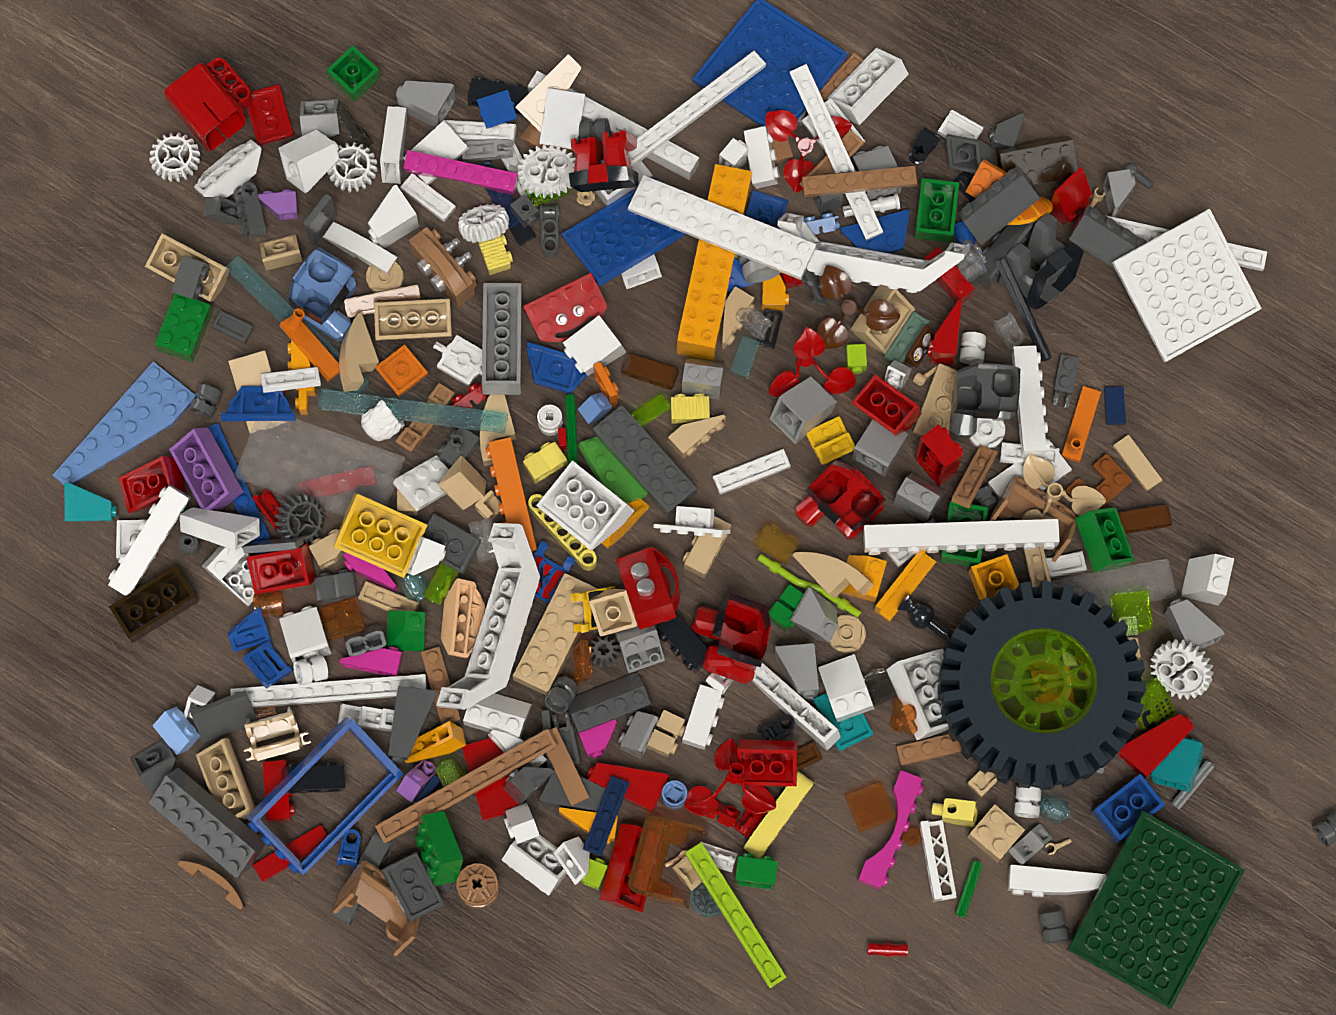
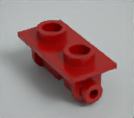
(474, 393)
(727, 814)
(748, 823)

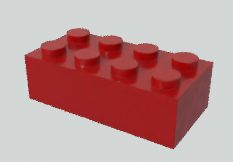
(939, 455)

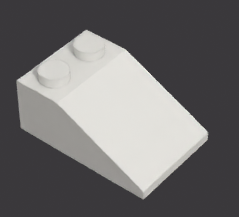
(846, 688)

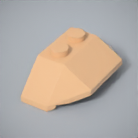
(461, 618)

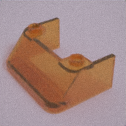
(651, 857)

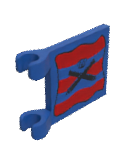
(549, 573)

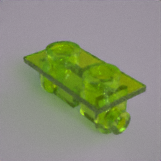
(651, 410)
(440, 584)

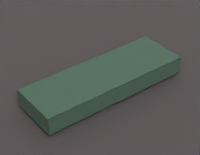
(906, 338)

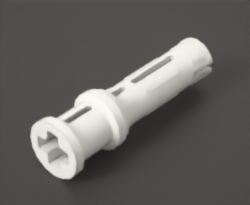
(880, 205)

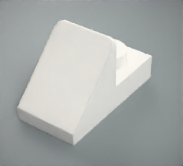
(719, 682)

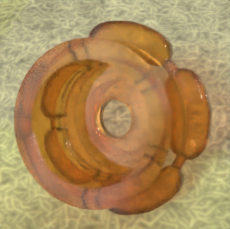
(912, 842)

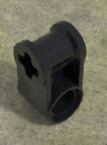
(924, 145)
(775, 729)

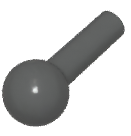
(1138, 176)

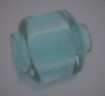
(414, 587)
(1054, 809)

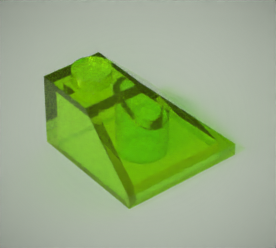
(1134, 610)

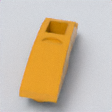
(300, 361)

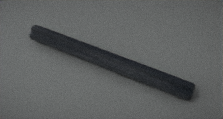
(1023, 308)

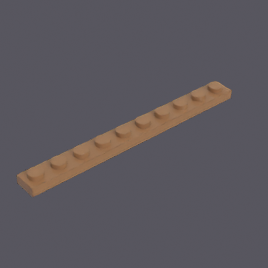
(944, 746)
(467, 785)

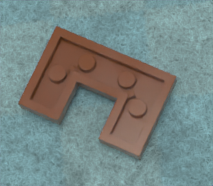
(1114, 479)

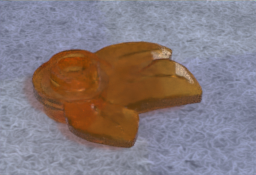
(904, 718)

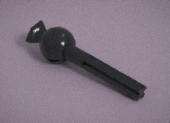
(923, 616)

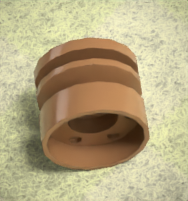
(479, 897)

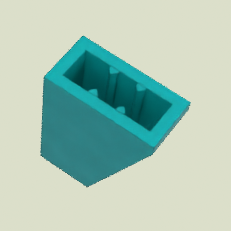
(87, 506)
(1180, 766)

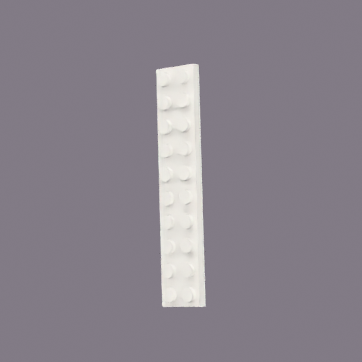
(722, 227)

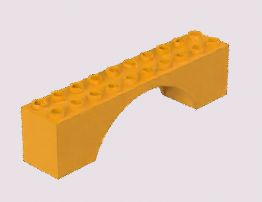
(712, 271)

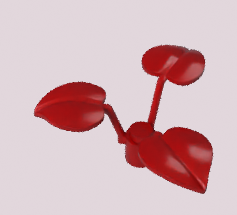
(781, 125)
(806, 346)
(755, 800)

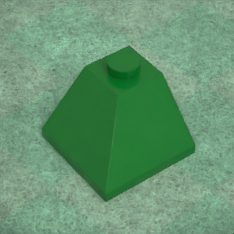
(406, 630)

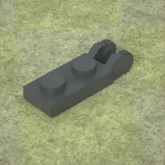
(1065, 378)
(568, 737)

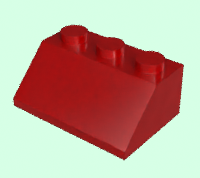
(887, 406)
(769, 762)

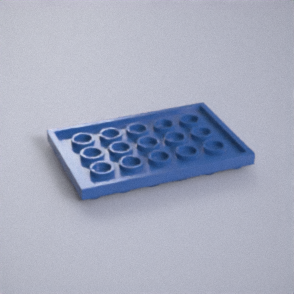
(617, 239)

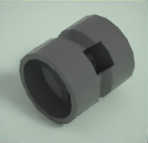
(594, 129)
(205, 394)
(561, 695)
(1326, 830)
(1054, 927)

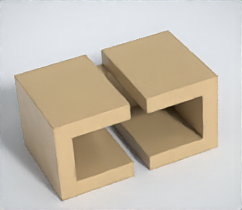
(663, 743)

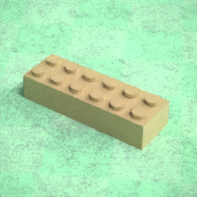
(553, 638)

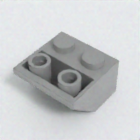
(640, 647)

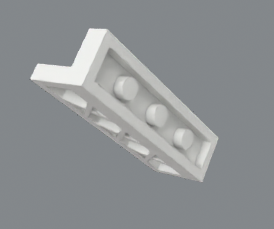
(931, 859)

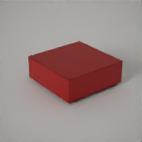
(562, 439)

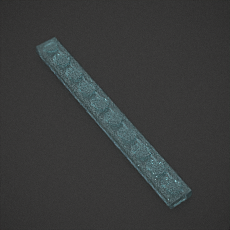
(275, 303)
(415, 411)

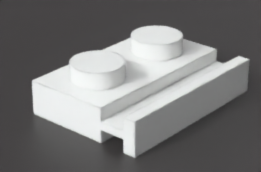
(960, 126)

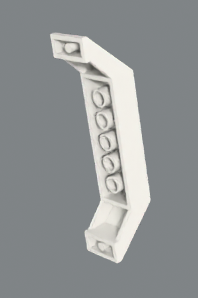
(872, 265)
(502, 621)

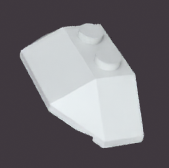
(230, 171)

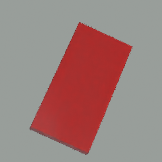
(493, 799)

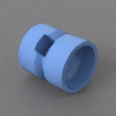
(674, 795)

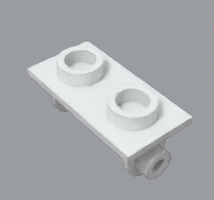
(722, 858)

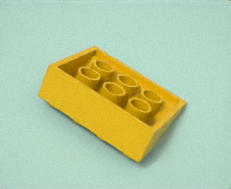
(379, 535)

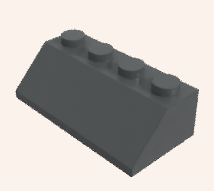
(999, 204)
(1103, 236)
(1002, 246)
(609, 702)

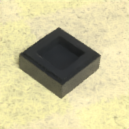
(521, 234)

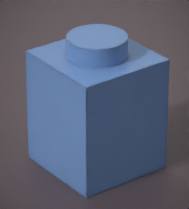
(595, 408)

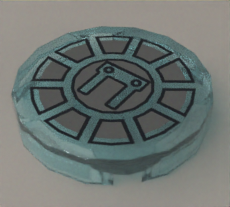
(703, 902)

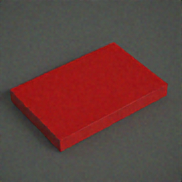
(269, 115)

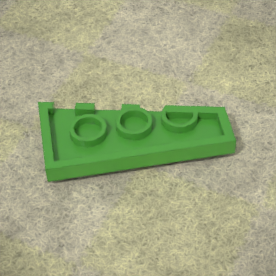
(610, 471)

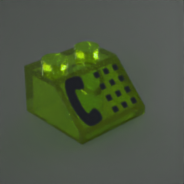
(1156, 707)

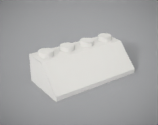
(869, 85)

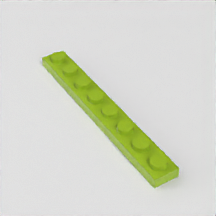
(735, 915)

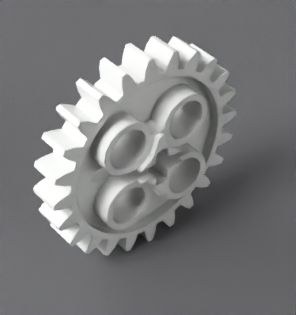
(540, 167)
(1193, 682)

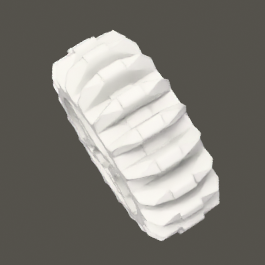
(184, 145)
(365, 174)
(483, 223)

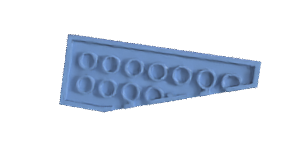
(140, 414)

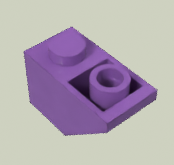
(282, 204)
(416, 780)

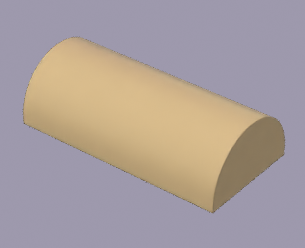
(167, 258)
(413, 319)
(226, 778)

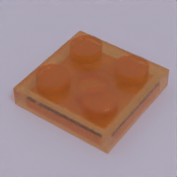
(341, 619)
(582, 669)
(870, 807)

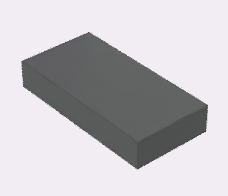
(232, 327)

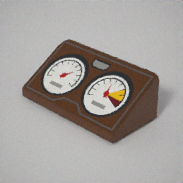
(920, 347)

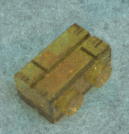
(776, 543)

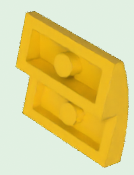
(830, 440)

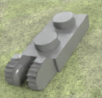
(487, 150)

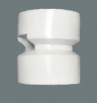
(972, 348)
(549, 419)
(314, 669)
(1027, 802)

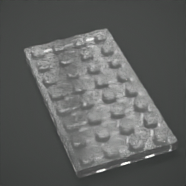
(317, 462)

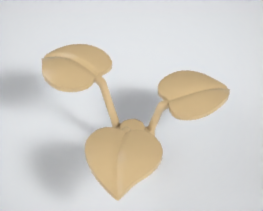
(1039, 472)

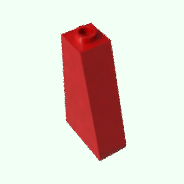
(1153, 747)
(644, 785)

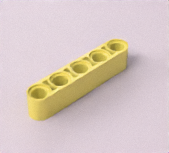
(565, 541)
(777, 818)

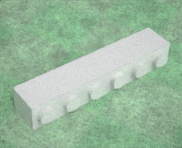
(1030, 406)
(149, 540)

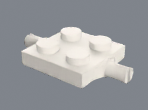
(460, 360)

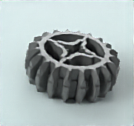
(308, 511)

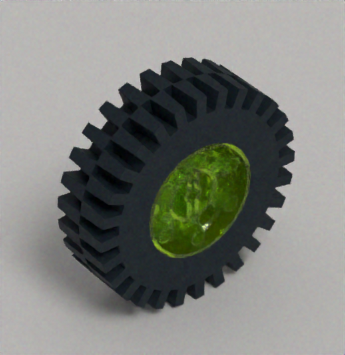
(1012, 746)

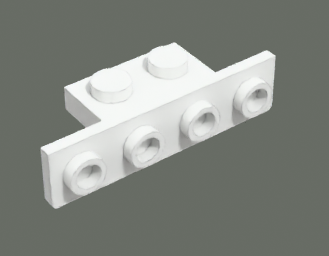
(693, 519)

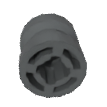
(986, 498)

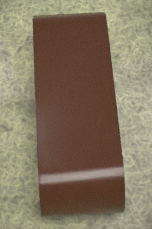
(649, 371)
(1145, 519)

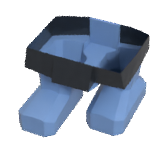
(320, 290)

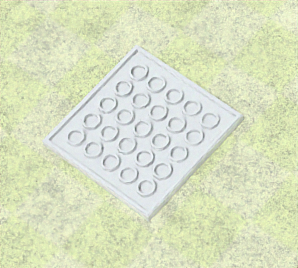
(1186, 285)

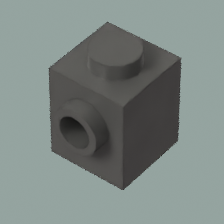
(524, 211)

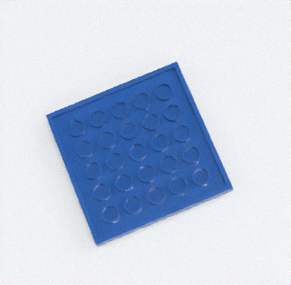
(783, 47)

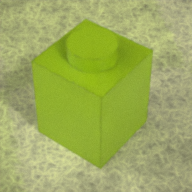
(856, 358)
(596, 873)

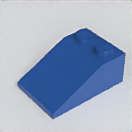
(766, 208)

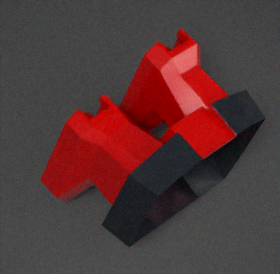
(617, 168)
(842, 497)
(742, 636)

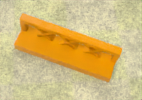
(904, 585)

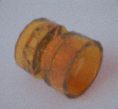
(270, 603)

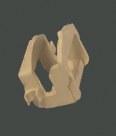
(270, 728)

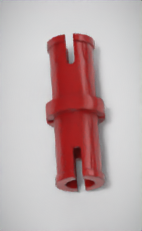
(887, 949)

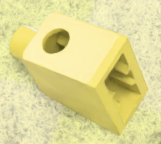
(965, 813)

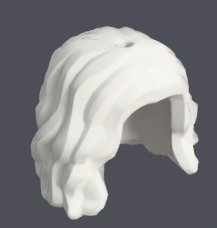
(380, 422)

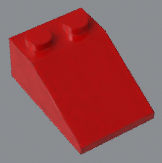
(1071, 197)
(944, 345)
(145, 483)
(281, 569)

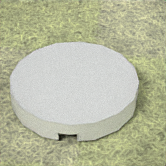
(988, 433)

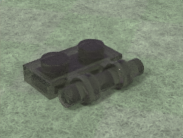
(882, 690)

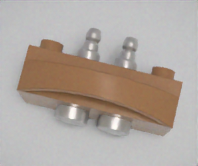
(445, 271)

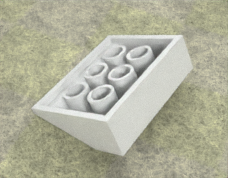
(584, 506)
(918, 684)

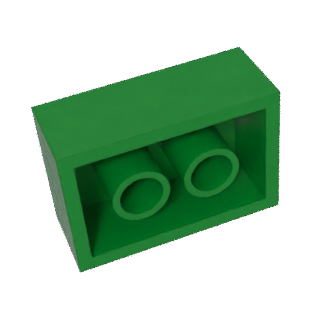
(936, 210)
(183, 327)
(959, 513)
(1104, 539)
(438, 848)

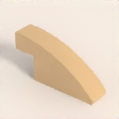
(356, 355)
(495, 403)
(833, 573)

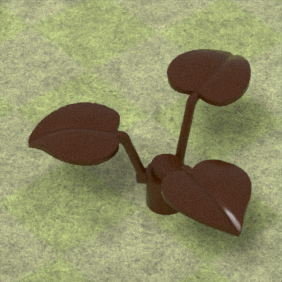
(836, 283)

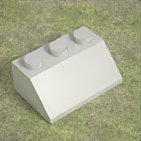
(499, 714)
(536, 863)

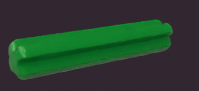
(968, 889)

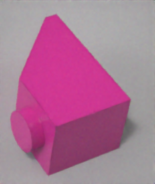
(597, 738)

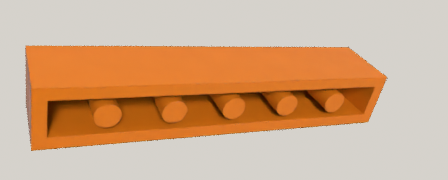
(509, 486)

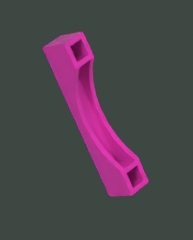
(469, 173)
(876, 867)

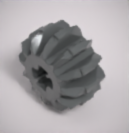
(611, 649)

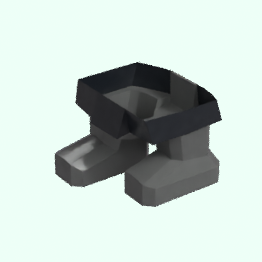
(1054, 262)
(983, 395)

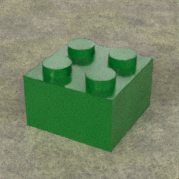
(353, 73)
(756, 872)

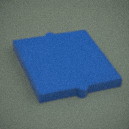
(497, 109)

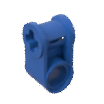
(349, 850)

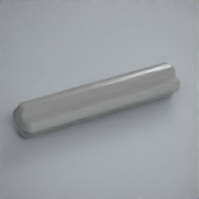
(1202, 773)

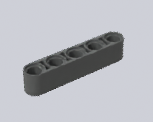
(375, 854)

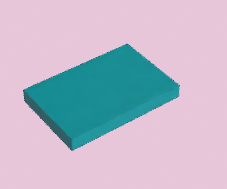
(851, 730)

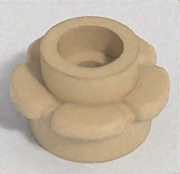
(588, 201)

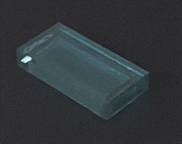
(745, 357)

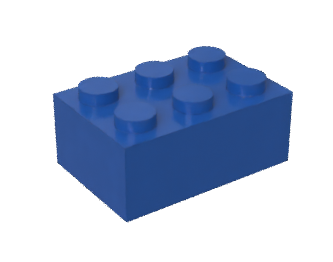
(1123, 808)

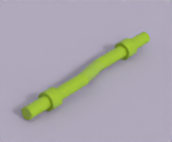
(775, 567)

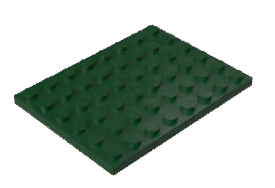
(1155, 910)

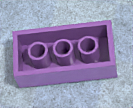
(206, 470)

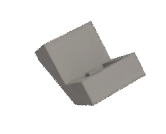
(1030, 844)

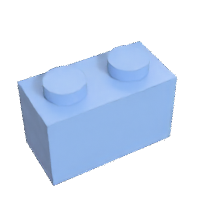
(176, 730)

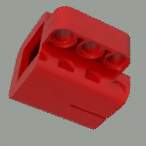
(207, 102)

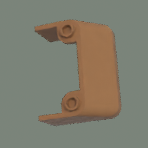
(1020, 498)
(373, 893)

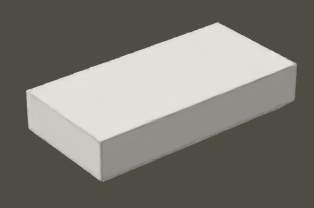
(1066, 564)

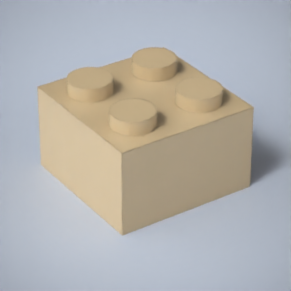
(996, 833)

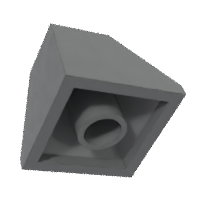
(967, 153)
(154, 764)

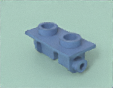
(827, 222)

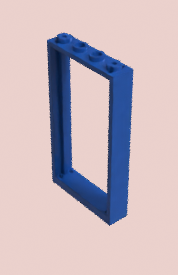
(270, 839)

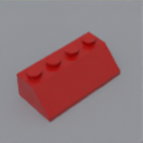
(615, 886)

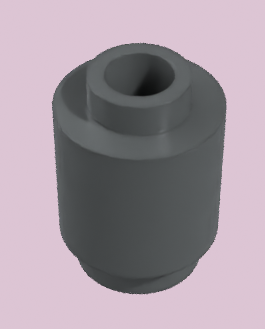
(191, 549)

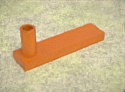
(310, 345)
(1081, 424)

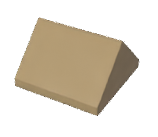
(280, 252)
(463, 484)
(612, 611)

